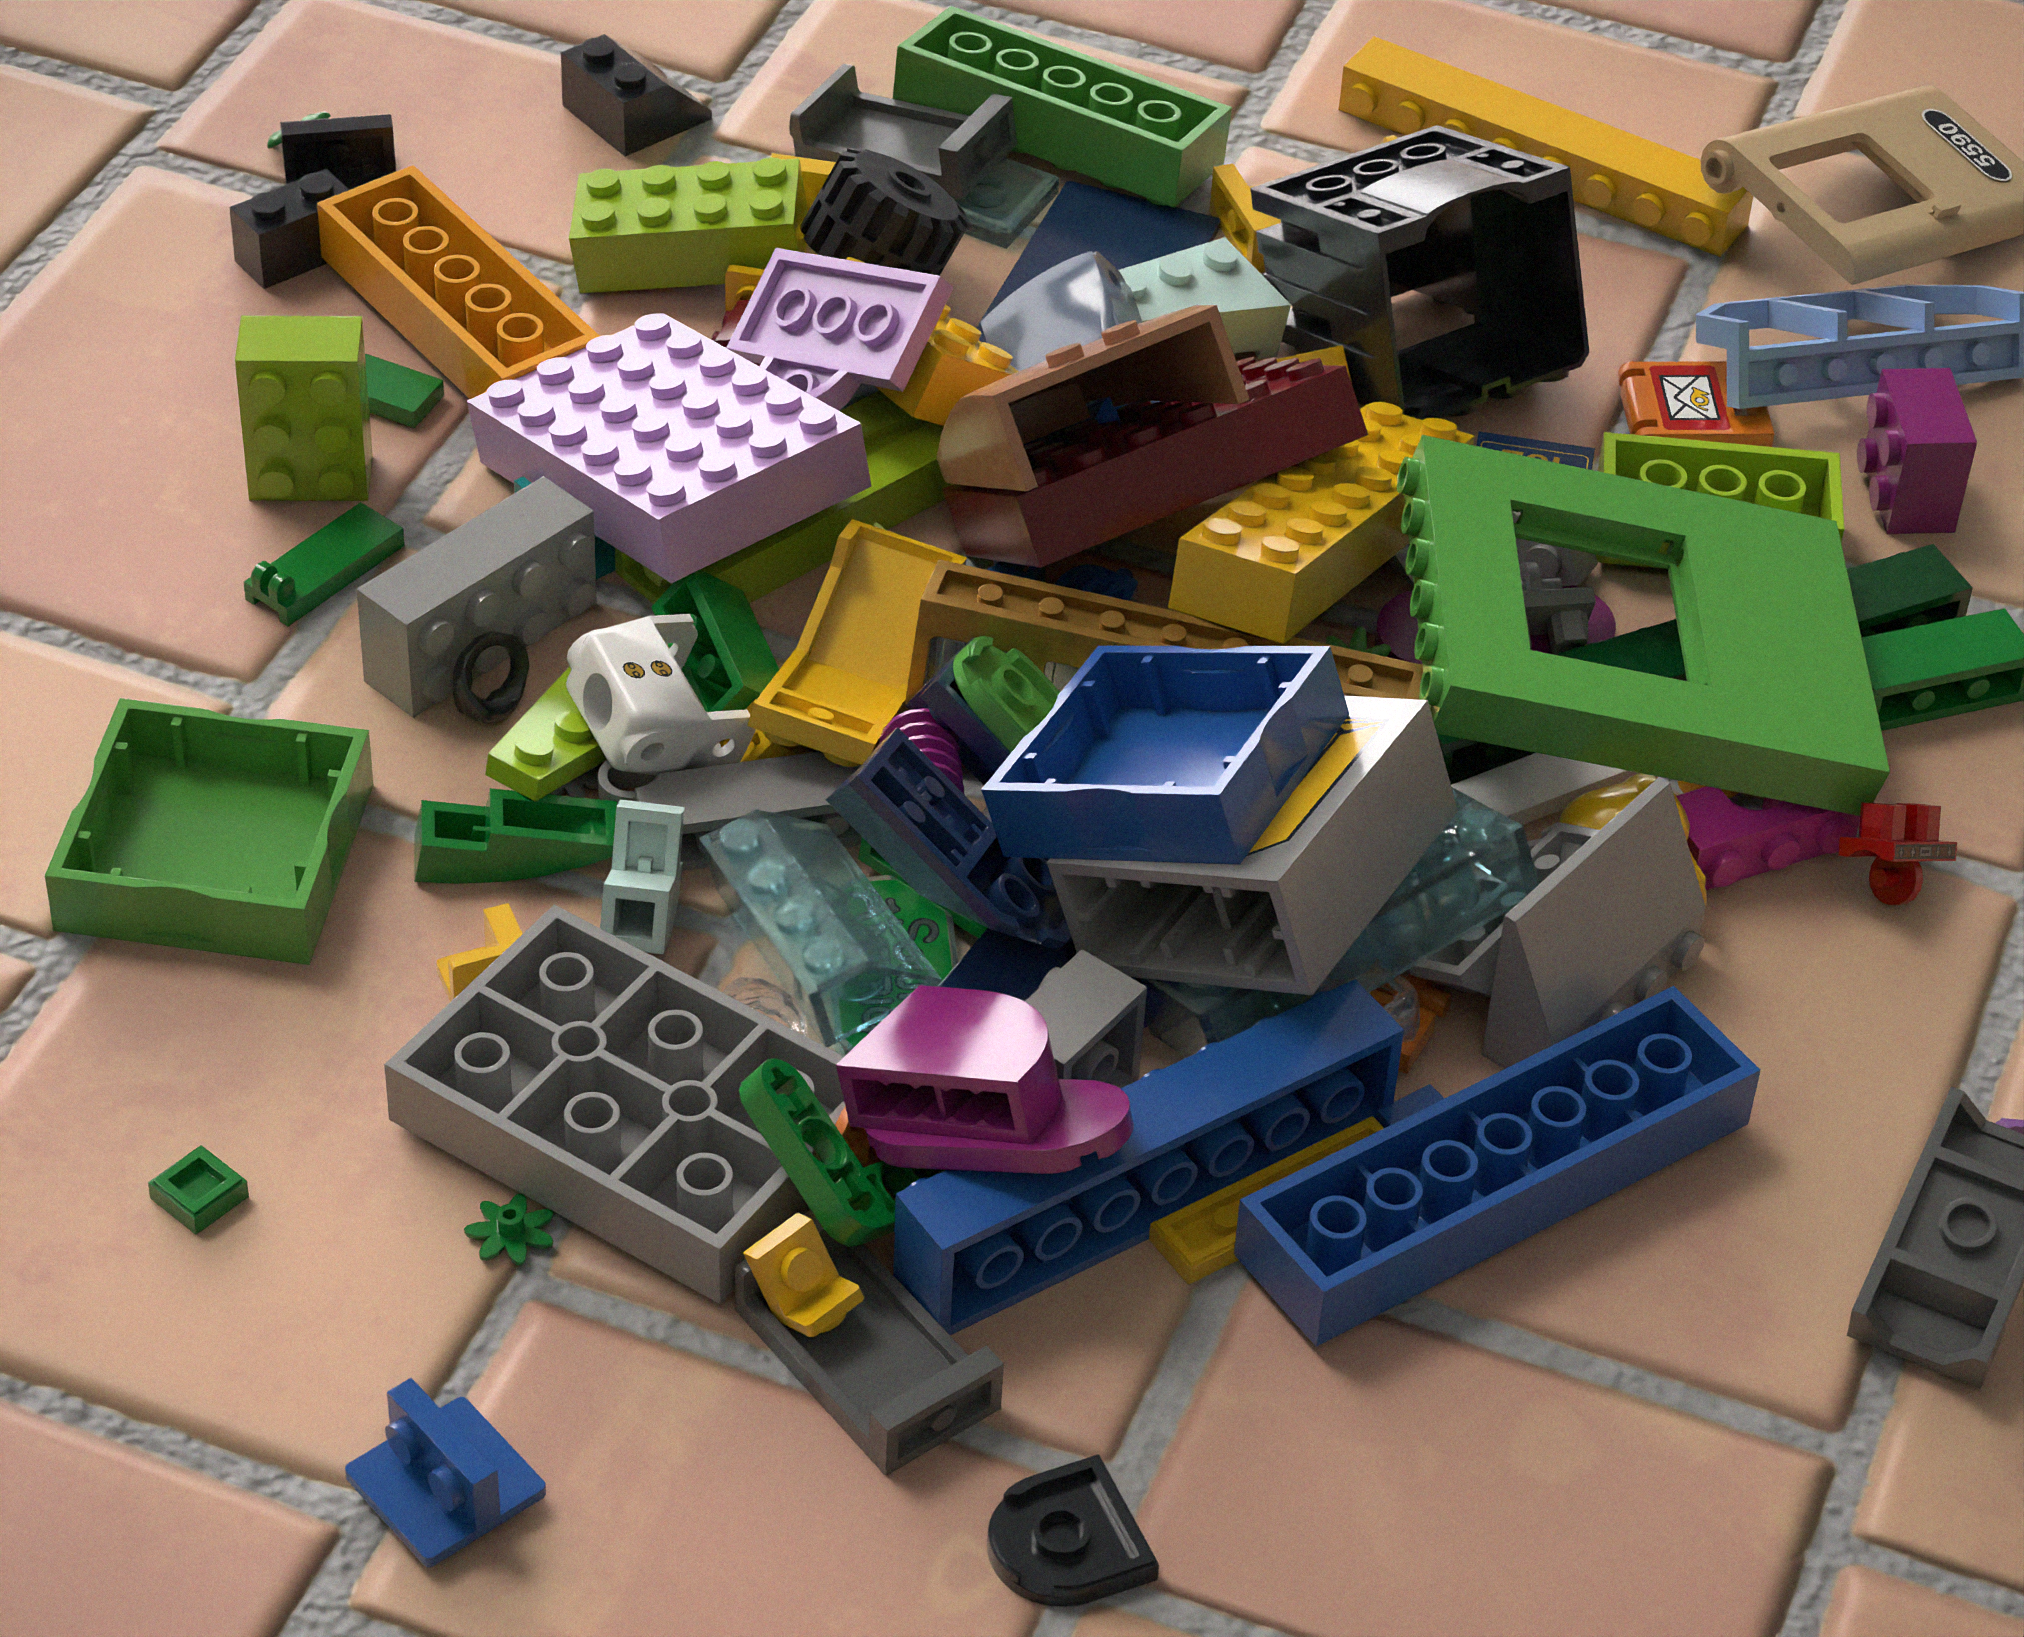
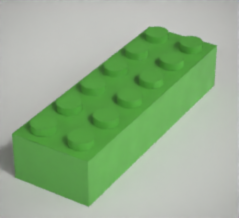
(1068, 105)

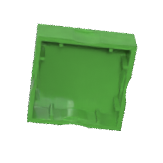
(211, 832)

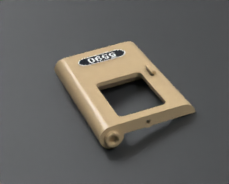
(1919, 137)

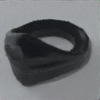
(501, 701)

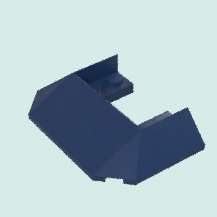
(939, 835)

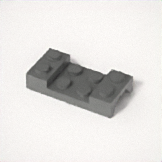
(1951, 1250)

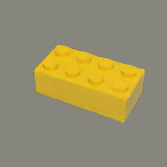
(949, 369)

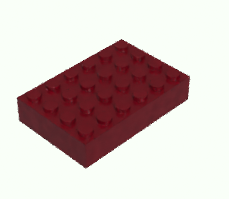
(1158, 462)

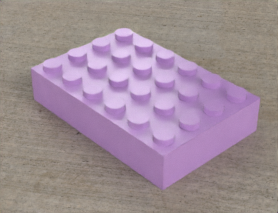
(672, 444)

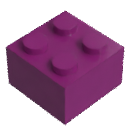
(1917, 450)

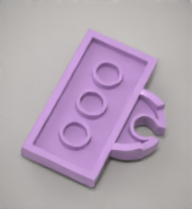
(838, 323)

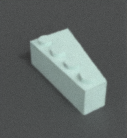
(1218, 276)

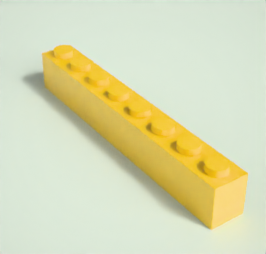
(1606, 164)

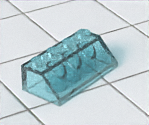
(815, 921)

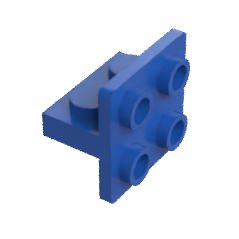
(442, 1475)

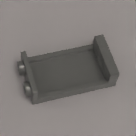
(939, 143)
(885, 1368)

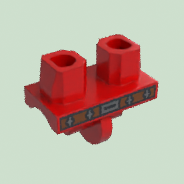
(1898, 839)

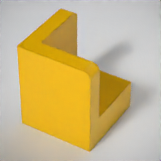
(462, 968)

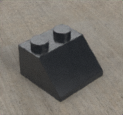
(625, 96)

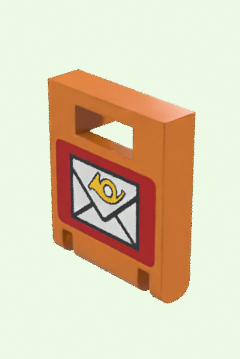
(1688, 403)

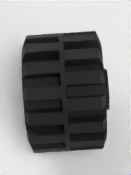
(884, 215)

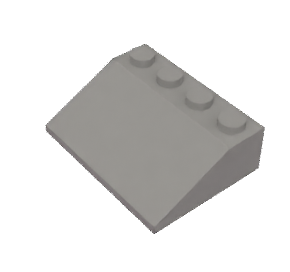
(1597, 931)

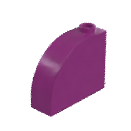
(954, 1068)

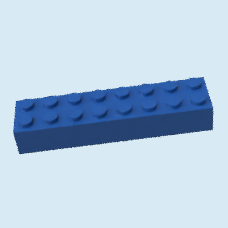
(1231, 1109)
(1493, 1164)

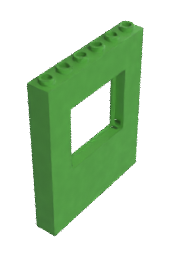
(1761, 610)

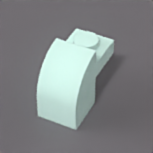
(644, 875)

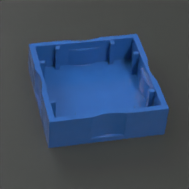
(1167, 754)

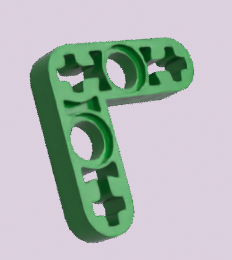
(838, 1190)

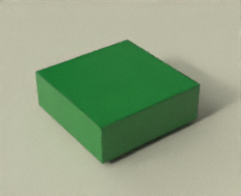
(198, 1189)

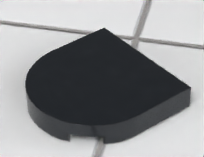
(1068, 1537)

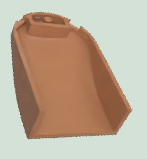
(1162, 359)

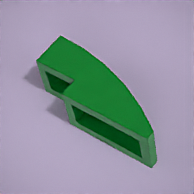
(510, 837)

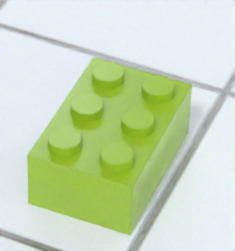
(304, 407)

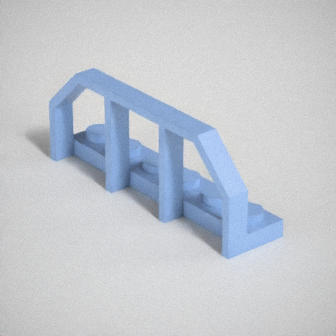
(1853, 364)

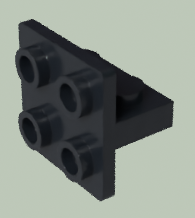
(348, 147)

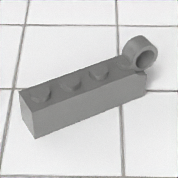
(723, 793)

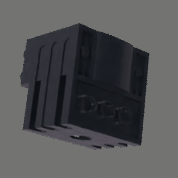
(1440, 220)

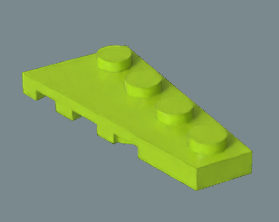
(545, 746)

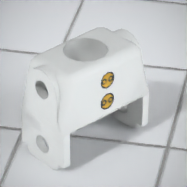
(643, 703)

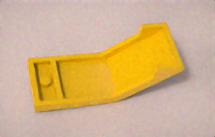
(854, 649)

